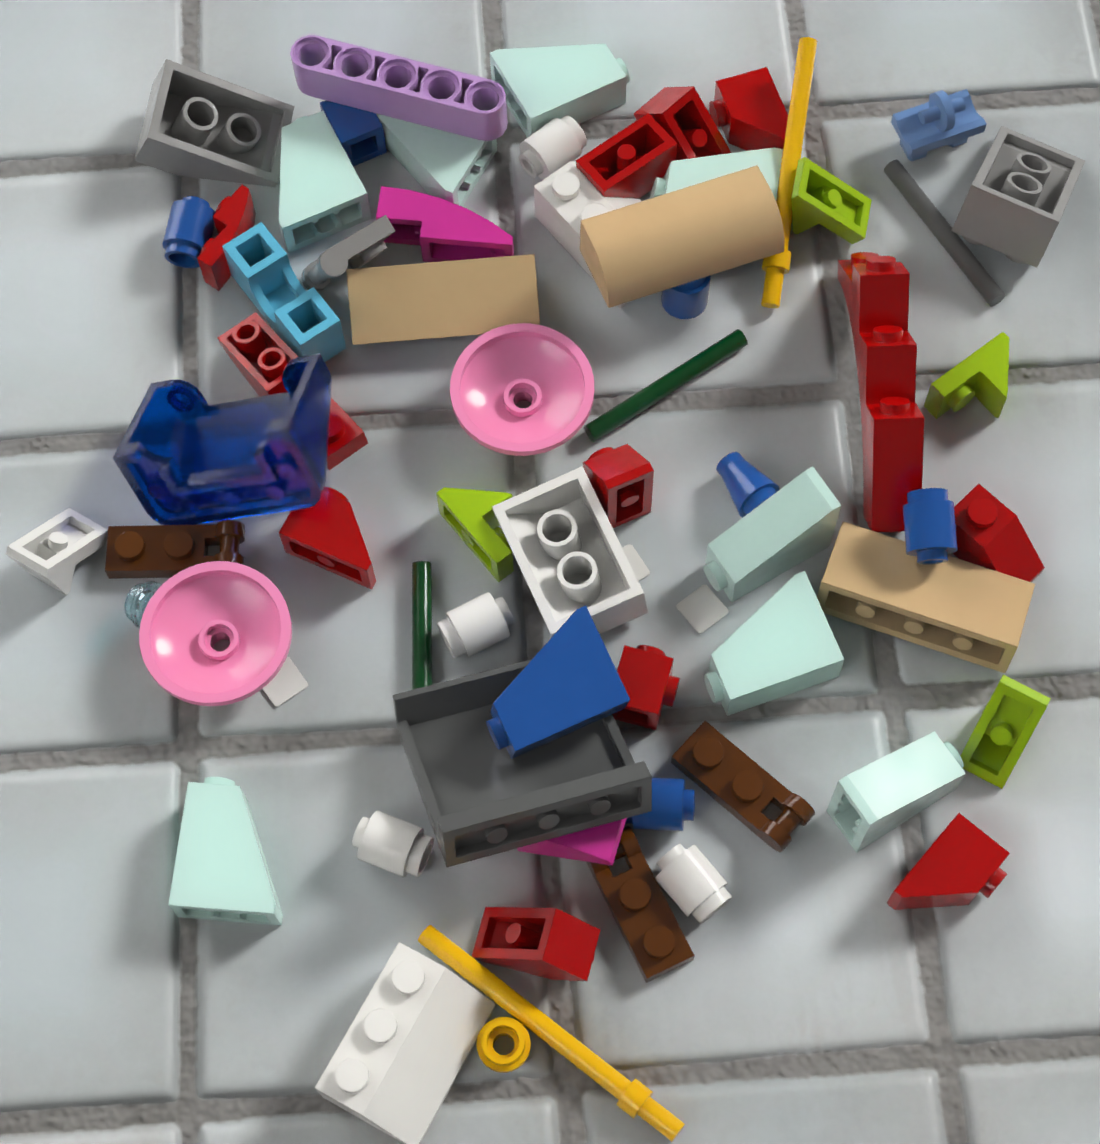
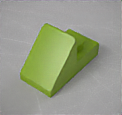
(828, 201)
(979, 375)
(474, 521)
(1003, 731)

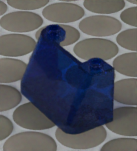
(230, 457)

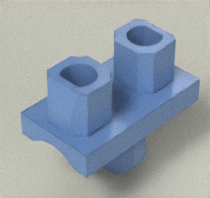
(937, 123)

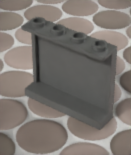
(493, 803)

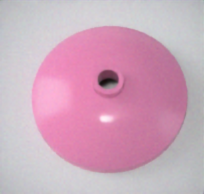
(516, 366)
(208, 606)

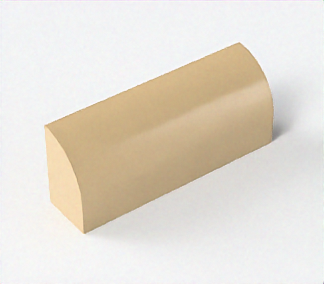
(682, 236)
(441, 298)
(938, 606)

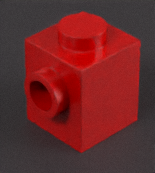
(648, 683)

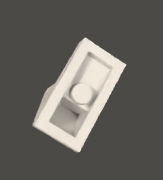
(57, 547)

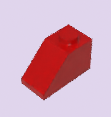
(750, 111)
(686, 121)
(630, 159)
(621, 482)
(994, 536)
(329, 538)
(952, 869)
(537, 942)

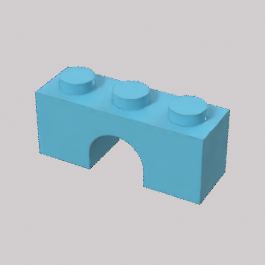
(268, 280)

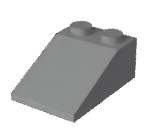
(211, 128)
(1018, 197)

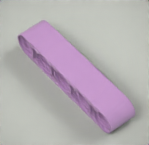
(399, 87)

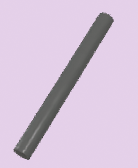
(942, 231)

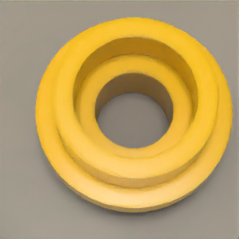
(498, 1028)

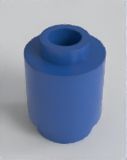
(187, 231)
(687, 299)
(929, 525)
(670, 806)

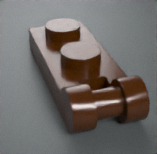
(168, 549)
(741, 786)
(642, 912)

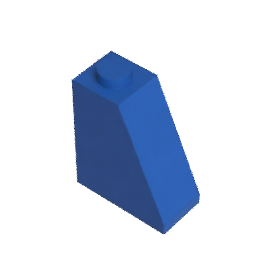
(558, 690)

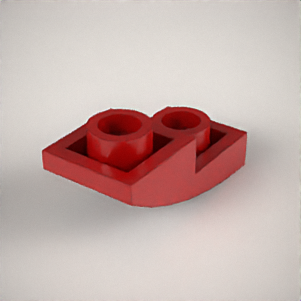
(232, 218)

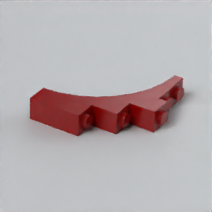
(886, 368)

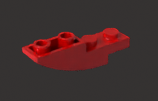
(262, 359)

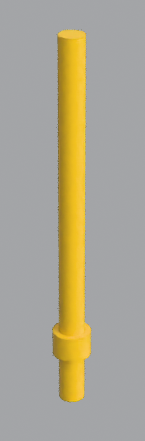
(779, 264)
(632, 1096)

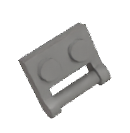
(355, 250)

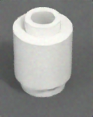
(552, 147)
(476, 625)
(392, 844)
(692, 882)

